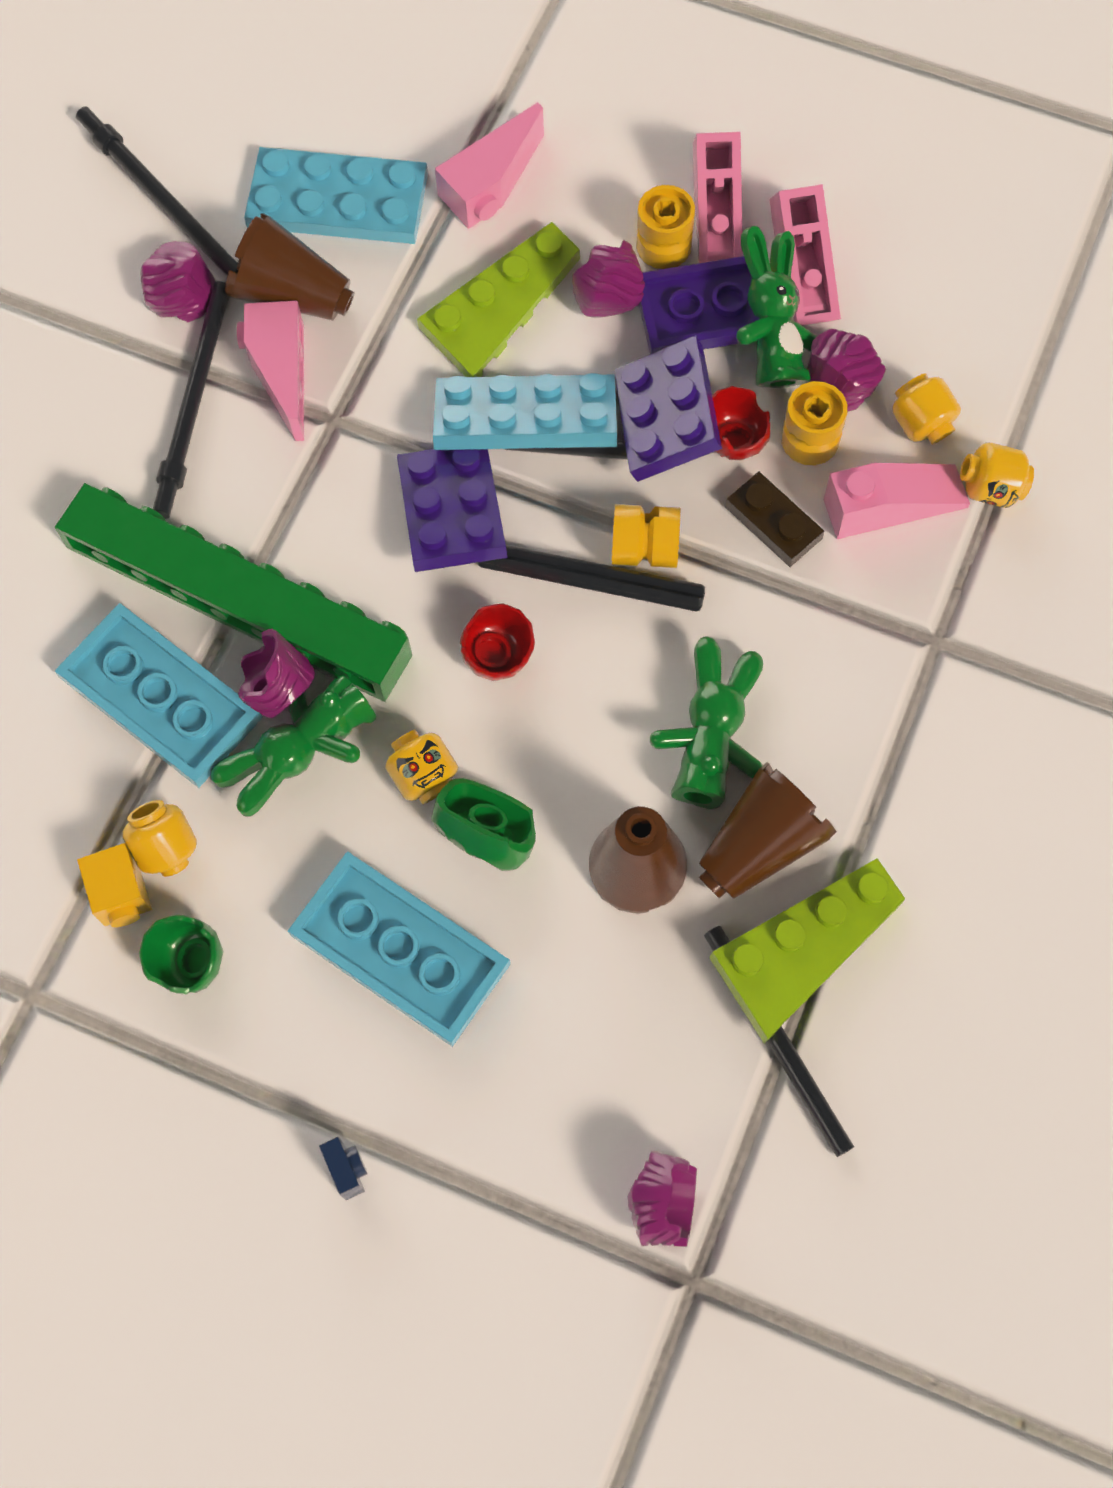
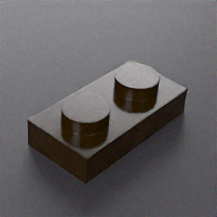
(774, 519)

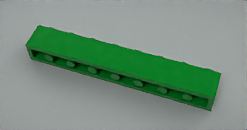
(234, 590)

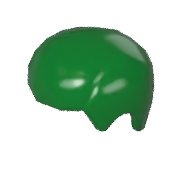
(181, 954)

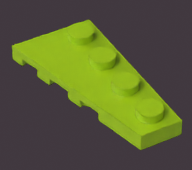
(488, 309)
(796, 951)

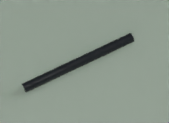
(799, 1074)

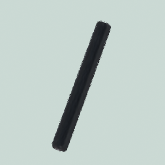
(599, 578)

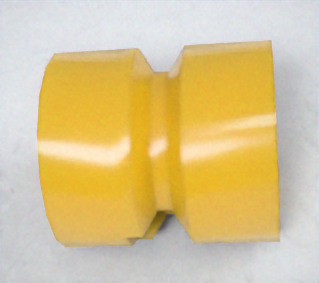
(665, 226)
(814, 423)
(646, 536)

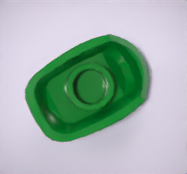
(485, 823)

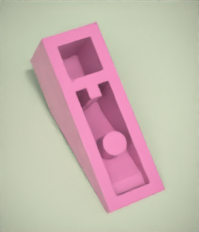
(485, 173)
(718, 195)
(805, 216)
(275, 349)
(891, 495)

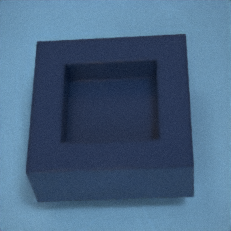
(345, 1167)

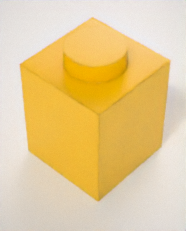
(114, 886)

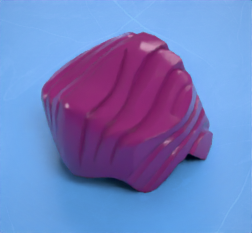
(177, 281)
(609, 281)
(846, 363)
(274, 675)
(663, 1200)

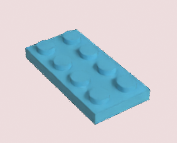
(338, 194)
(525, 412)
(158, 694)
(399, 948)

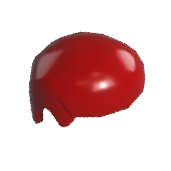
(740, 422)
(497, 642)

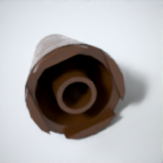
(283, 268)
(762, 835)
(638, 862)

